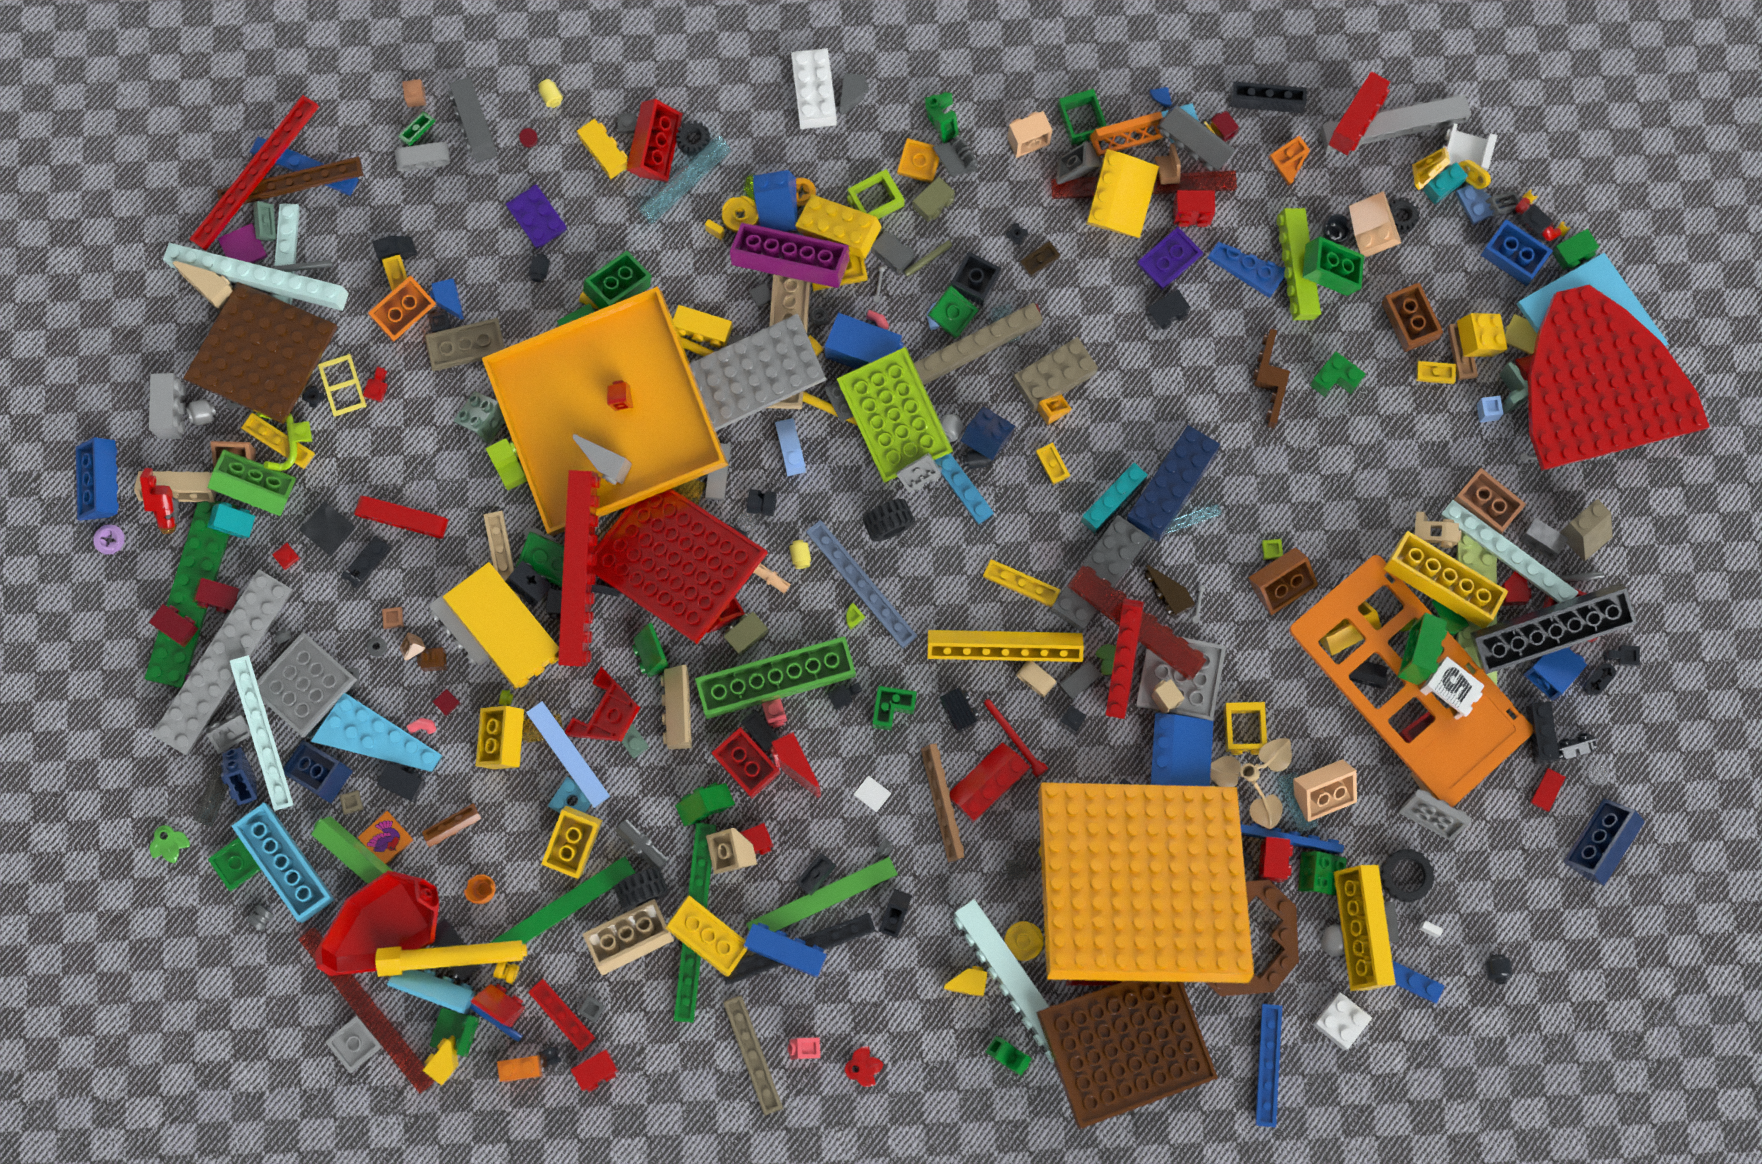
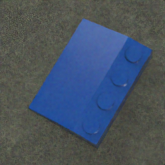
(1181, 751)

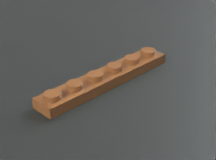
(942, 803)

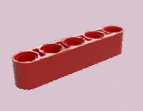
(401, 517)

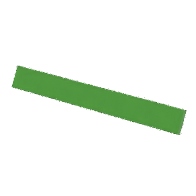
(827, 896)

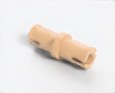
(772, 578)

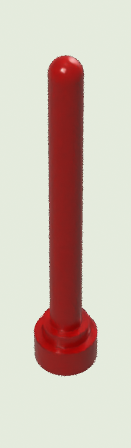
(1037, 767)

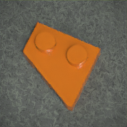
(1290, 158)

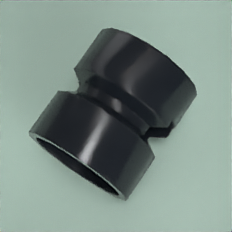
(761, 502)

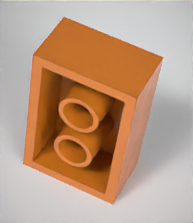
(401, 308)

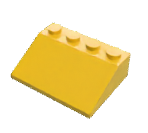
(1122, 194)

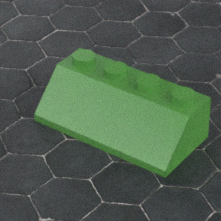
(251, 482)

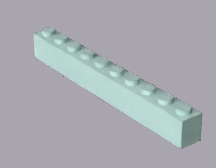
(260, 277)

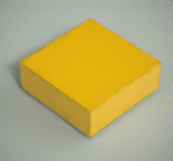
(714, 229)

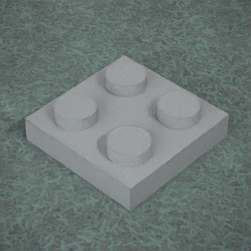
(353, 1044)

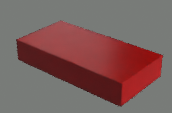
(1547, 790)

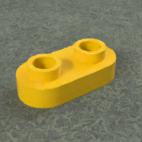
(1475, 174)

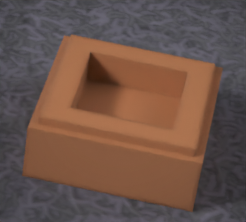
(392, 618)

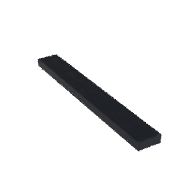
(825, 939)

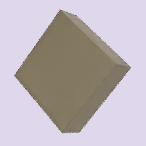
(351, 802)

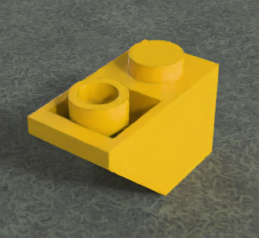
(443, 1062)

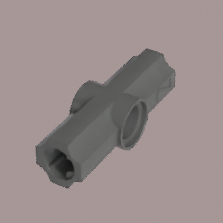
(641, 845)

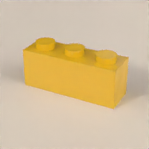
(603, 148)
(702, 326)

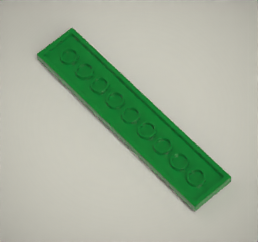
(199, 559)

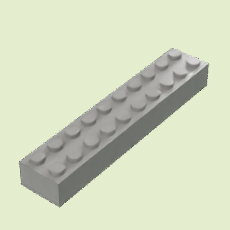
(213, 674)

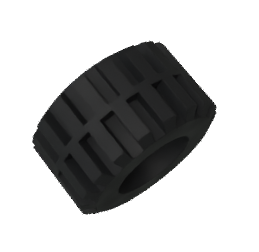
(888, 520)
(641, 888)

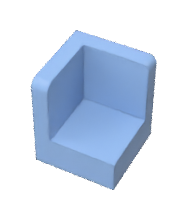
(1490, 409)

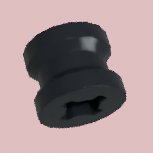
(550, 1057)

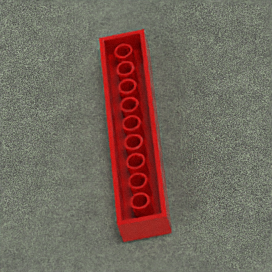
(578, 568)

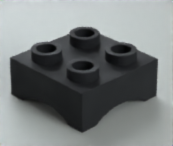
(327, 528)

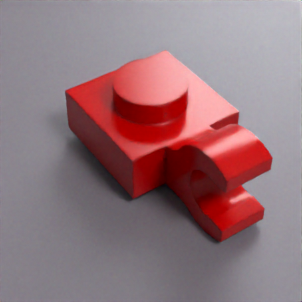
(376, 388)

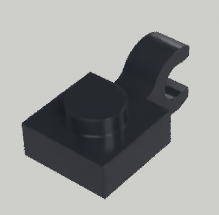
(1625, 655)
(841, 696)

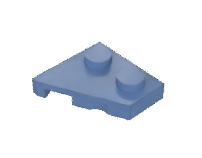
(1475, 204)

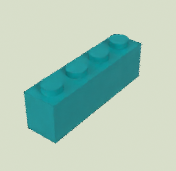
(1114, 498)

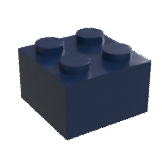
(988, 433)

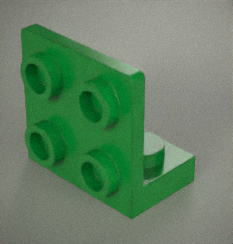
(1318, 872)
(457, 1024)

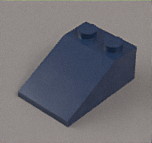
(317, 771)

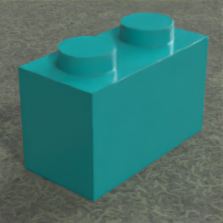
(1445, 183)
(231, 521)

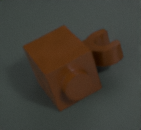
(432, 659)

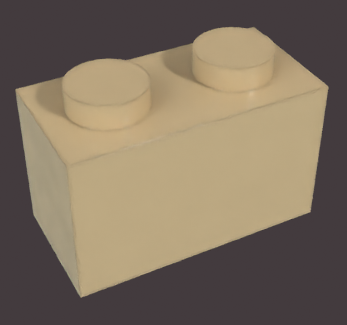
(1167, 696)

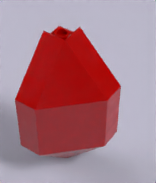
(382, 914)

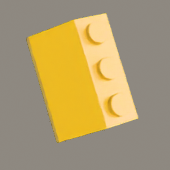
(1345, 634)

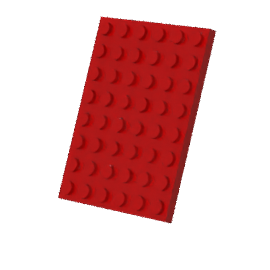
(676, 561)

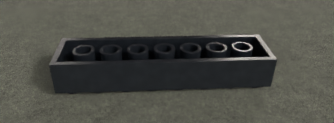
(1553, 628)

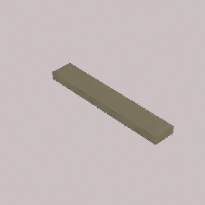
(753, 1055)

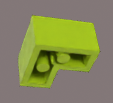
(505, 461)

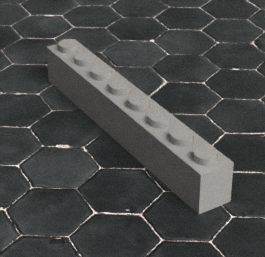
(1408, 120)

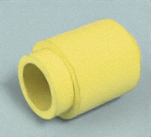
(550, 93)
(800, 554)

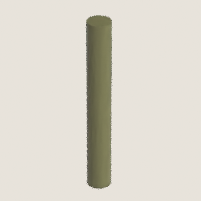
(928, 258)

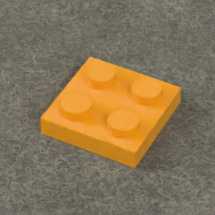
(918, 161)

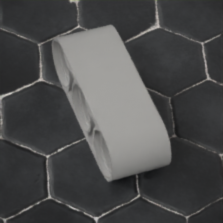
(422, 156)

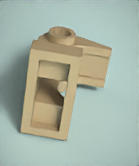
(1450, 531)

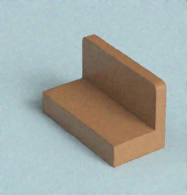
(1169, 167)

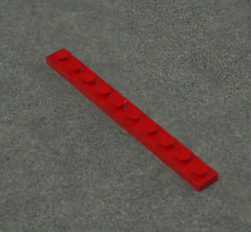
(254, 173)

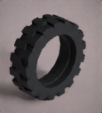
(1421, 860)

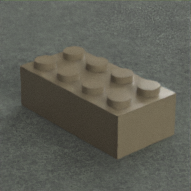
(1055, 373)

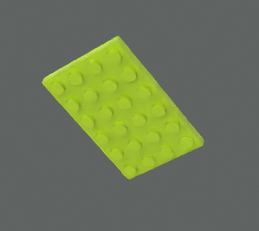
(894, 413)

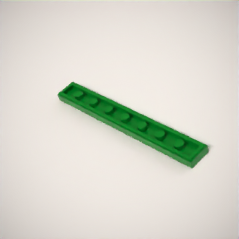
(568, 903)

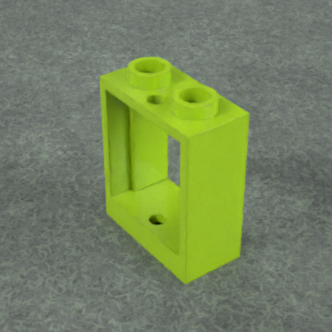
(889, 184)

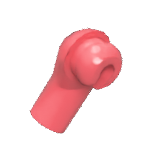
(878, 318)
(422, 723)

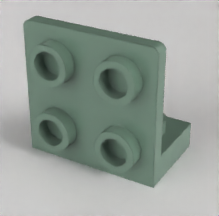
(1516, 385)
(481, 416)

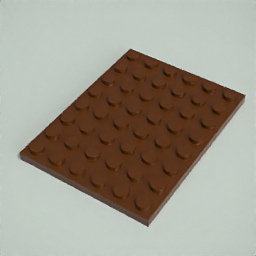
(1125, 1048)

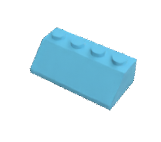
(435, 989)

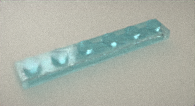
(685, 179)

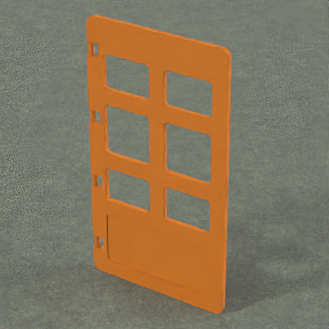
(1450, 752)

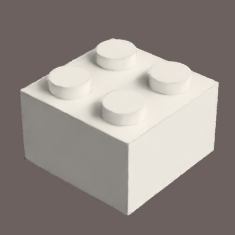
(1342, 1021)

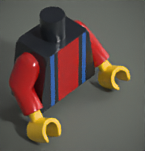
(1536, 221)

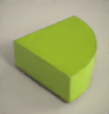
(853, 616)

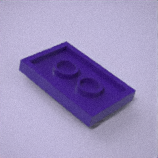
(536, 216)
(1170, 258)

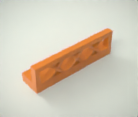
(1122, 128)

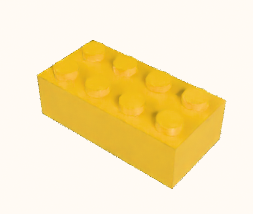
(839, 224)

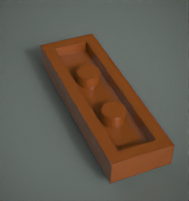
(451, 825)

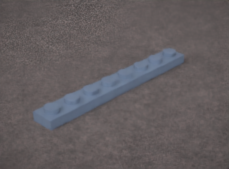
(861, 584)

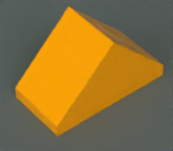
(1053, 408)

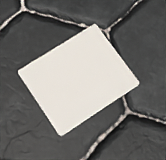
(872, 793)

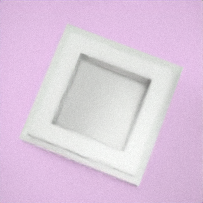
(1431, 929)

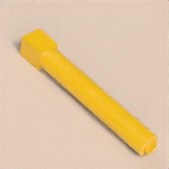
(394, 960)

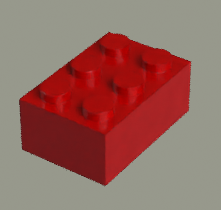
(745, 763)

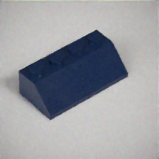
(1604, 841)

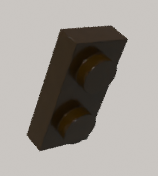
(1040, 259)

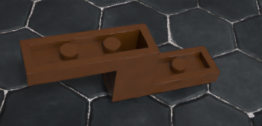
(1271, 378)

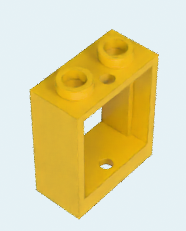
(1244, 707)

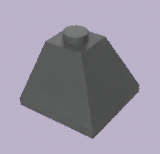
(1077, 163)

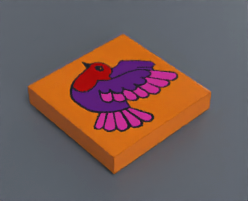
(385, 838)

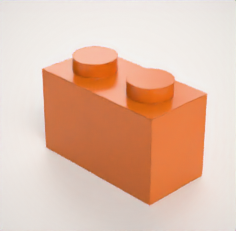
(519, 1069)

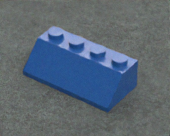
(96, 479)

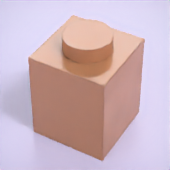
(414, 93)

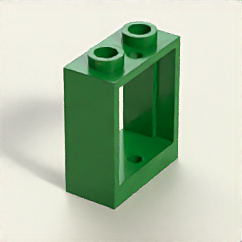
(1078, 100)

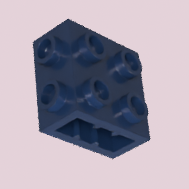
(238, 776)

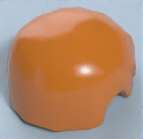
(480, 889)

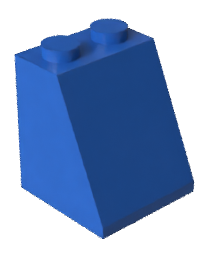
(1555, 671)

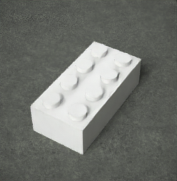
(814, 88)

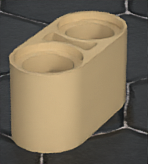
(1036, 678)

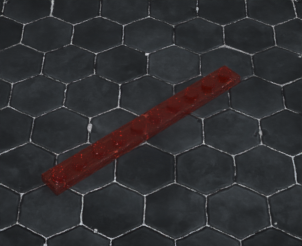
(1188, 181)
(374, 1020)

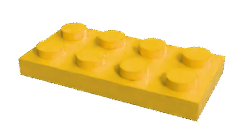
(707, 936)

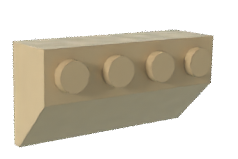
(677, 708)
(627, 937)

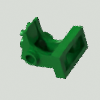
(944, 123)

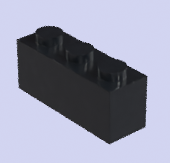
(1544, 736)
(448, 936)

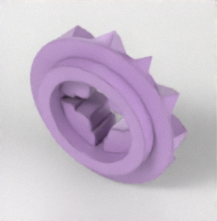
(105, 532)

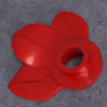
(866, 1066)

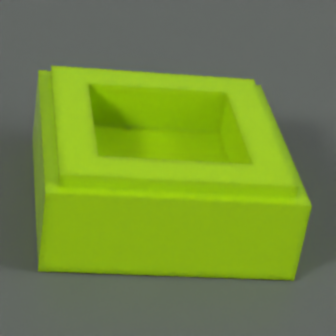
(1272, 549)

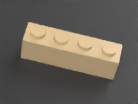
(184, 485)

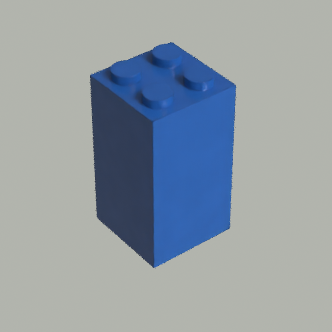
(859, 343)

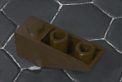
(1174, 596)

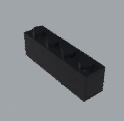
(1268, 97)

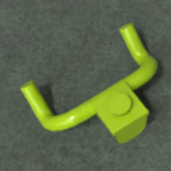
(296, 433)

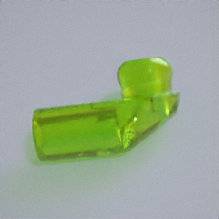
(749, 187)

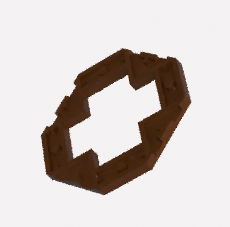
(1284, 934)

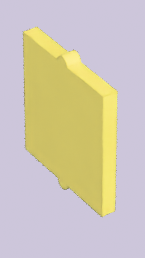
(1521, 334)

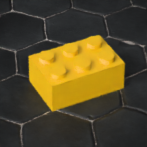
(499, 737)
(571, 842)

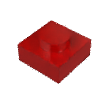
(286, 556)

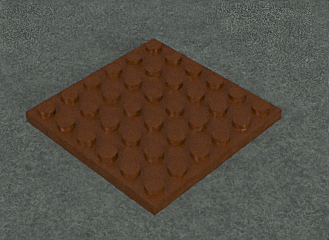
(260, 352)

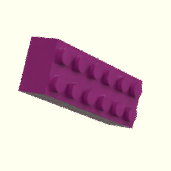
(789, 255)

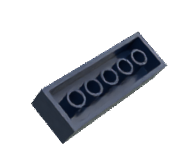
(1173, 483)

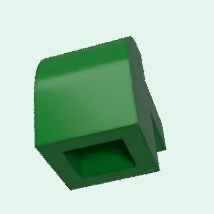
(1008, 1055)

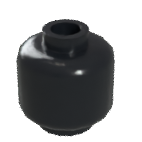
(1498, 969)

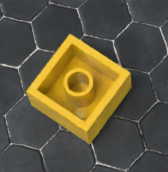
(1482, 335)

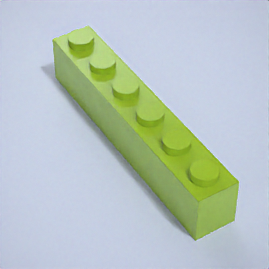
(1294, 237)

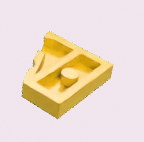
(1429, 167)

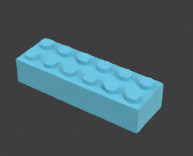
(283, 863)

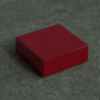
(446, 702)

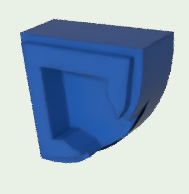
(1161, 96)

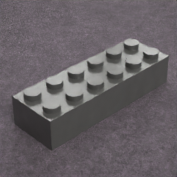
(1110, 561)

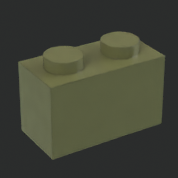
(934, 199)
(745, 633)

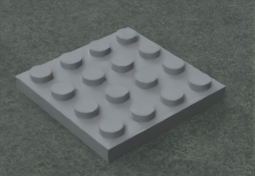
(304, 684)
(1198, 692)

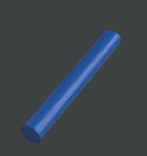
(506, 1029)

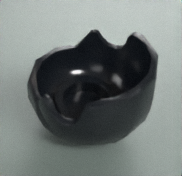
(1336, 228)

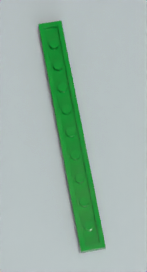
(690, 960)

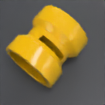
(506, 971)

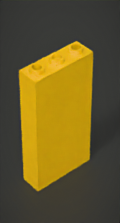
(502, 626)

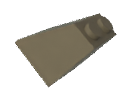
(1589, 530)

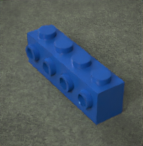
(785, 950)

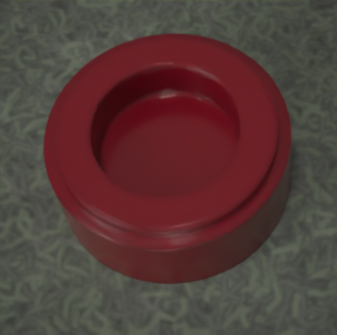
(528, 137)

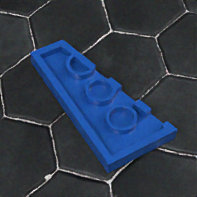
(1255, 272)

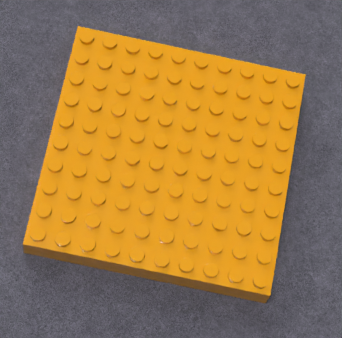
(559, 389)
(1143, 883)

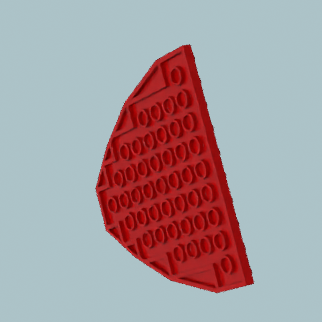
(1603, 383)

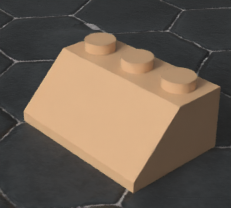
(1326, 790)

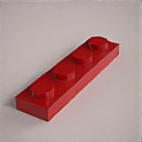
(561, 1015)

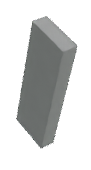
(718, 479)

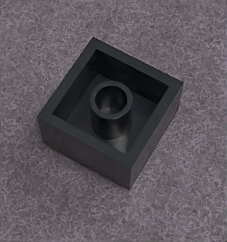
(976, 278)

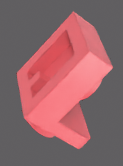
(774, 713)
(804, 1048)

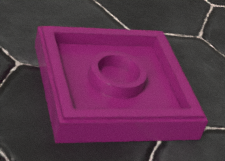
(243, 245)

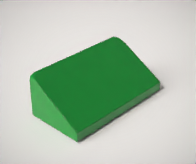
(416, 128)
(1455, 622)

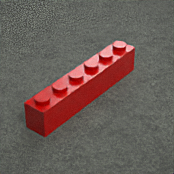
(1124, 658)

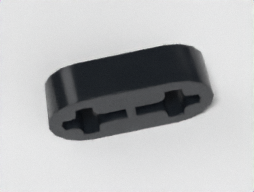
(1596, 676)

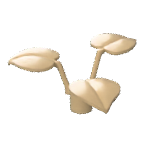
(1277, 757)

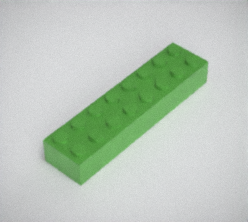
(775, 677)

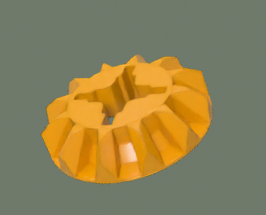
(809, 189)

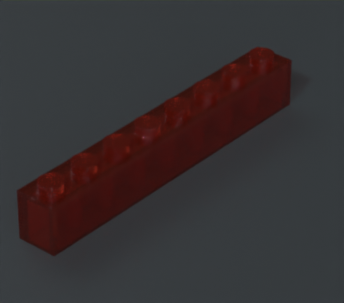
(1152, 634)

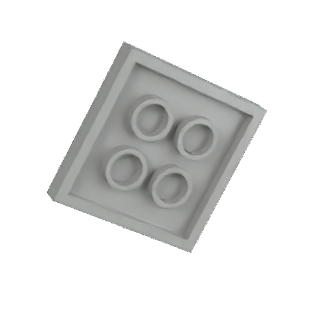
(1435, 814)

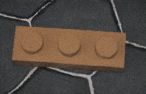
(1465, 366)

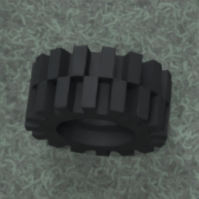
(692, 128)
(1410, 209)

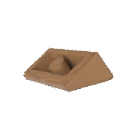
(411, 646)

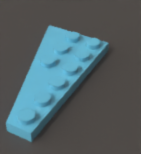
(364, 732)

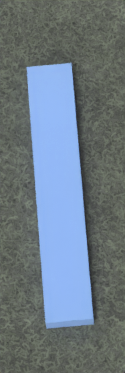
(568, 754)

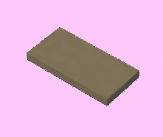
(464, 344)

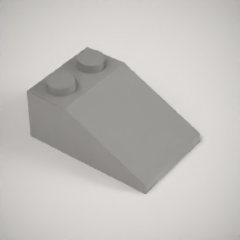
(606, 462)

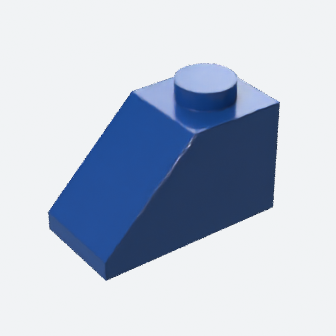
(447, 297)

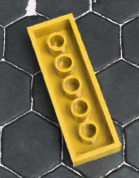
(1446, 580)
(1364, 927)

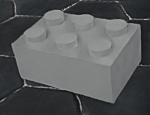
(166, 406)

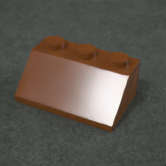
(1283, 580)

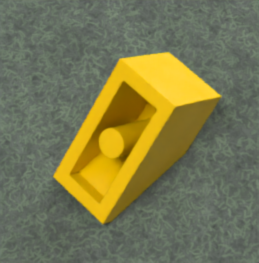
(969, 982)

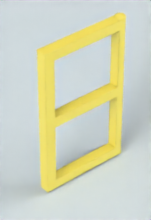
(354, 381)

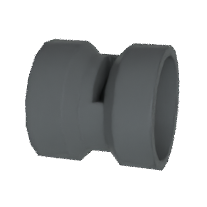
(260, 917)

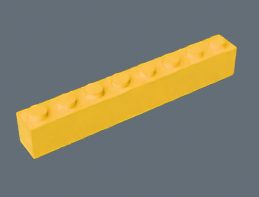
(1005, 645)

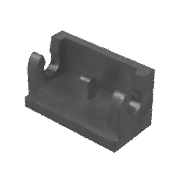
(1544, 539)

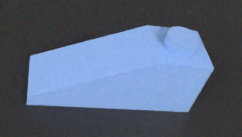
(790, 447)

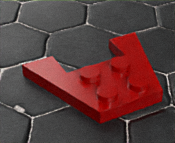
(612, 715)

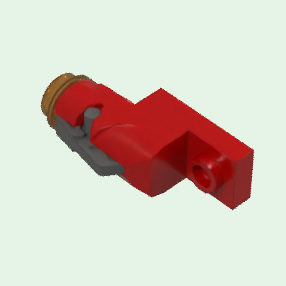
(160, 501)

